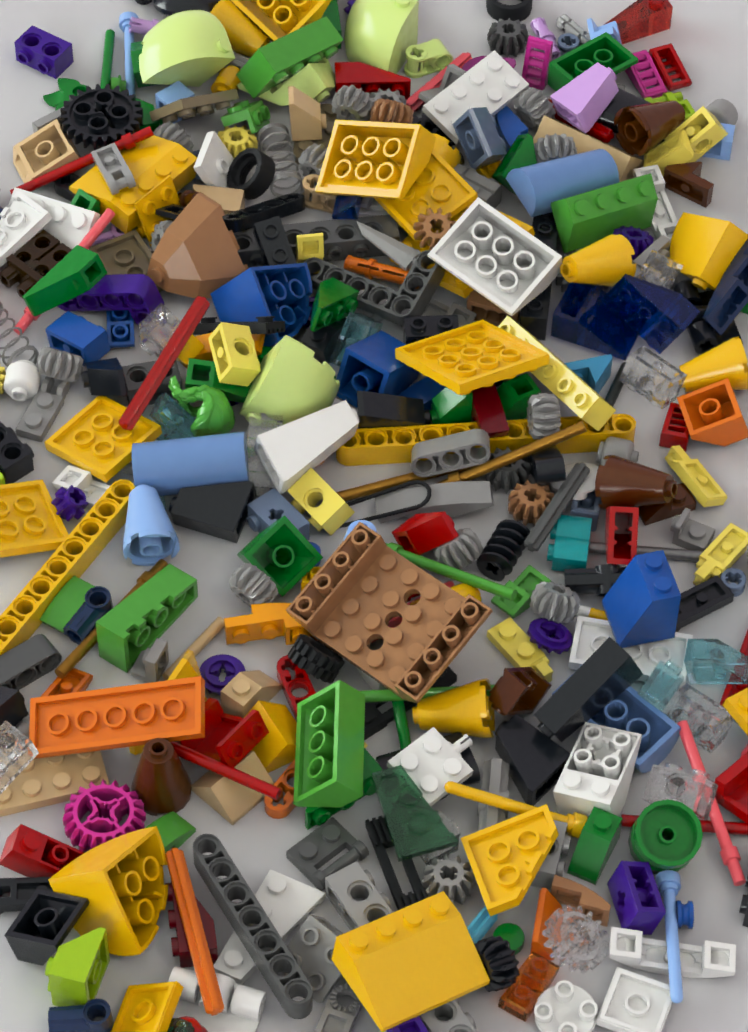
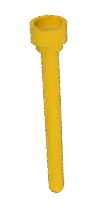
(575, 821)

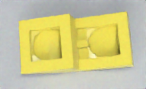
(309, 246)

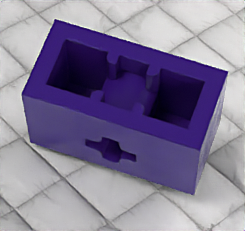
(636, 896)

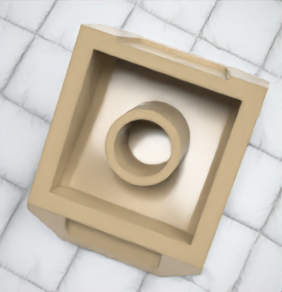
(43, 152)

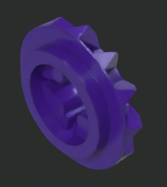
(541, 630)
(213, 667)

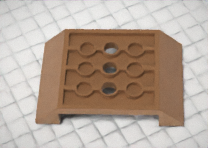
(367, 587)

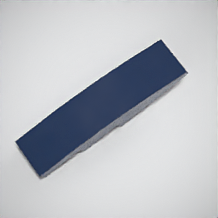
(730, 293)

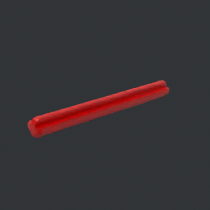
(164, 363)

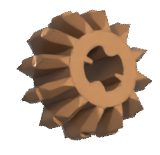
(391, 111)
(430, 221)
(529, 502)

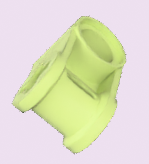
(428, 57)

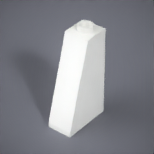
(305, 443)

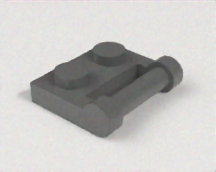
(321, 847)

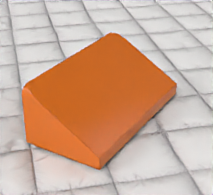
(546, 907)

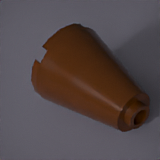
(647, 125)
(632, 484)
(161, 779)

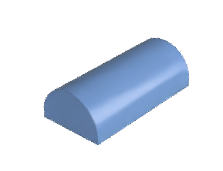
(561, 178)
(190, 462)
(637, 715)

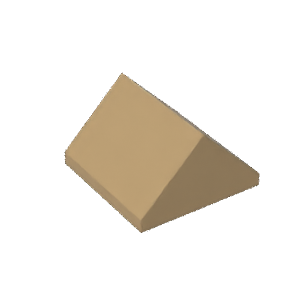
(229, 797)

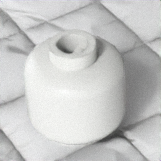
(22, 380)

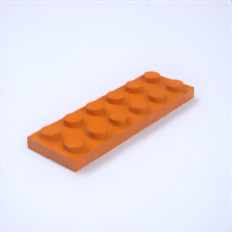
(118, 717)

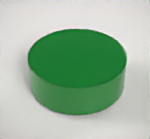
(513, 934)

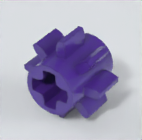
(70, 503)

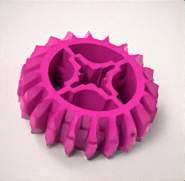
(107, 808)

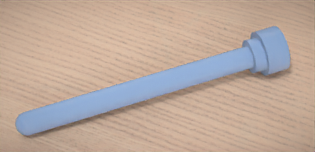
(124, 20)
(669, 886)

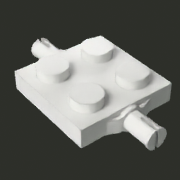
(433, 763)

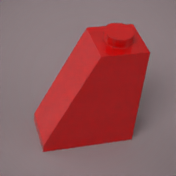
(621, 534)

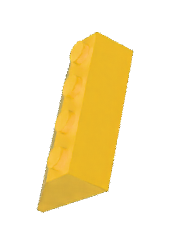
(282, 17)
(374, 159)
(149, 164)
(410, 961)

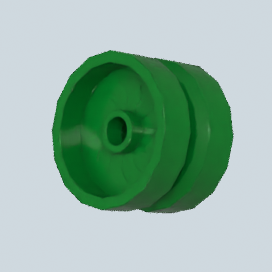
(675, 822)

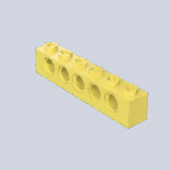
(564, 382)

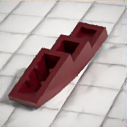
(489, 412)

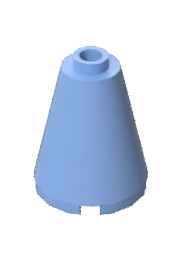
(148, 528)

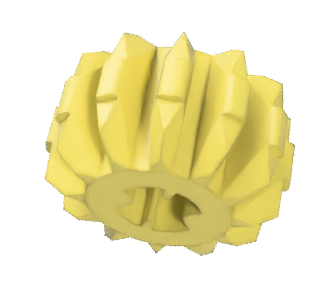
(237, 139)

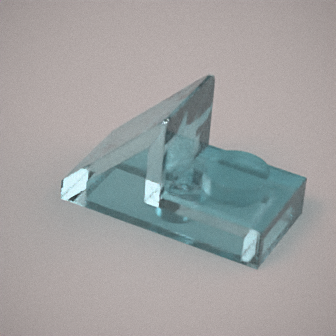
(172, 417)

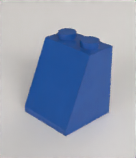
(373, 368)
(643, 601)

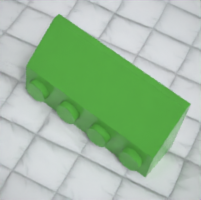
(598, 212)
(330, 747)

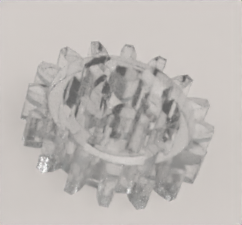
(575, 939)

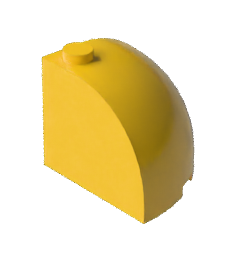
(705, 248)
(123, 889)

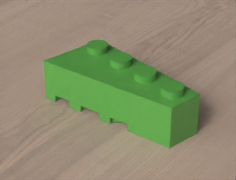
(289, 55)
(144, 616)

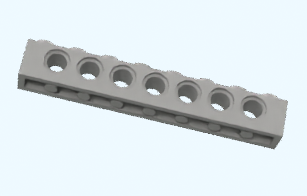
(355, 882)

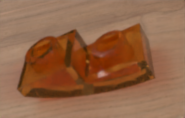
(534, 979)

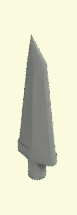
(394, 249)

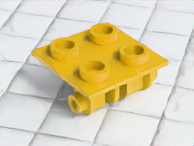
(158, 197)

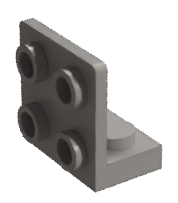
(313, 952)

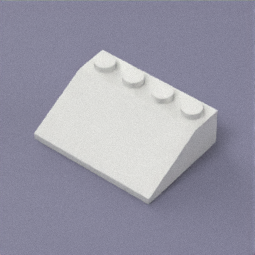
(497, 257)

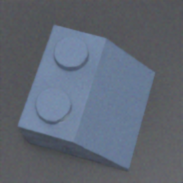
(479, 137)

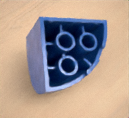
(267, 291)

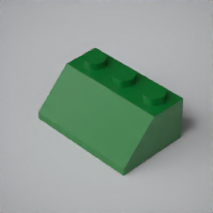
(601, 49)

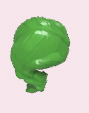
(214, 414)

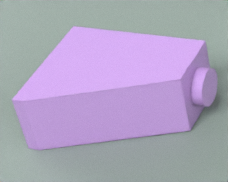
(586, 97)

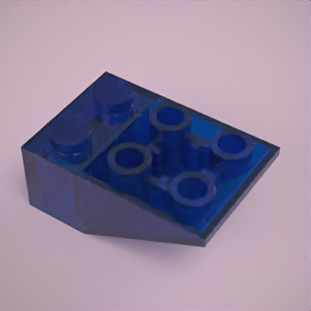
(650, 310)
(589, 322)

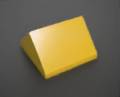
(280, 743)

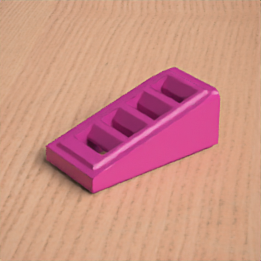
(536, 77)
(638, 78)

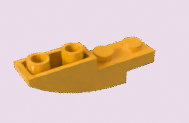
(264, 622)

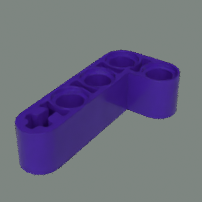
(119, 292)

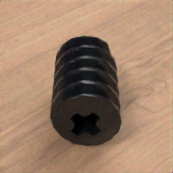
(503, 550)

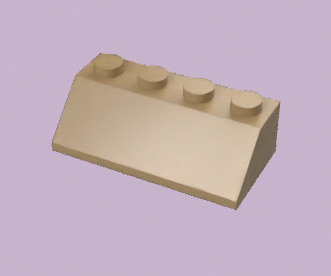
(585, 142)

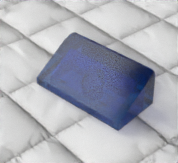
(346, 207)

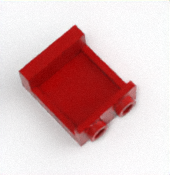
(226, 735)
(733, 788)

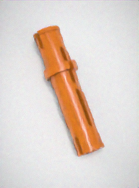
(369, 269)

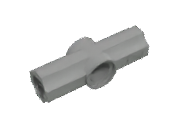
(495, 781)

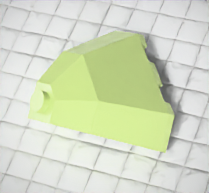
(313, 80)

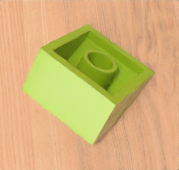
(78, 969)

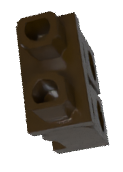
(33, 261)

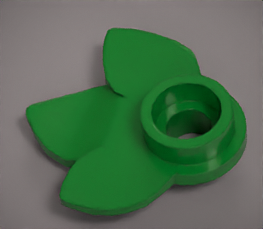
(66, 88)

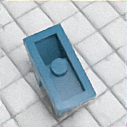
(593, 370)

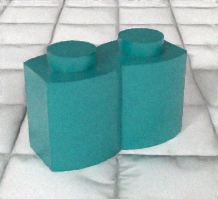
(571, 543)

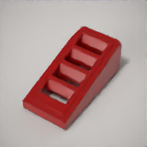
(672, 59)
(671, 438)

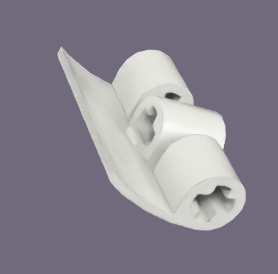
(241, 1003)

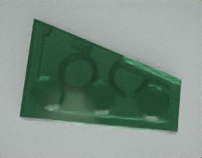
(408, 816)

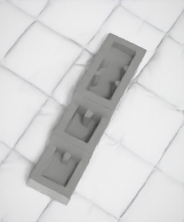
(452, 497)

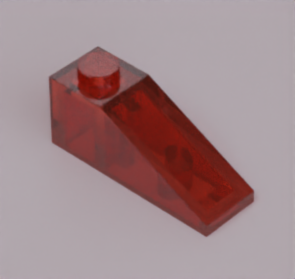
(643, 19)

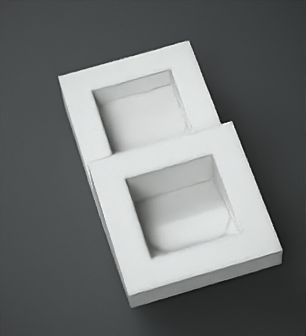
(83, 480)

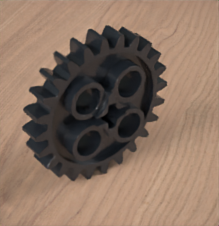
(100, 116)

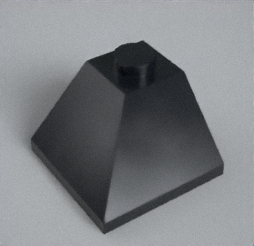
(44, 925)

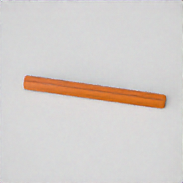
(194, 932)

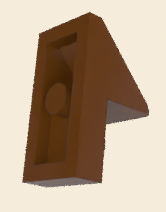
(686, 181)
(658, 512)

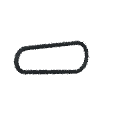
(387, 491)

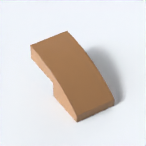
(574, 894)

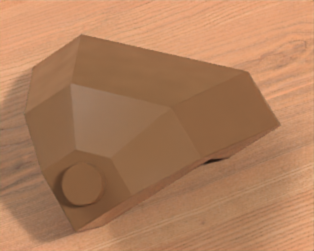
(196, 251)

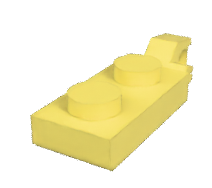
(695, 477)
(721, 553)
(518, 649)

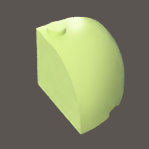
(381, 32)
(185, 49)
(291, 383)

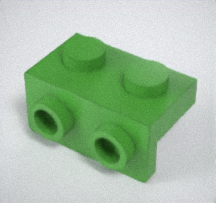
(255, 113)

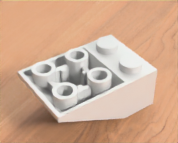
(597, 771)

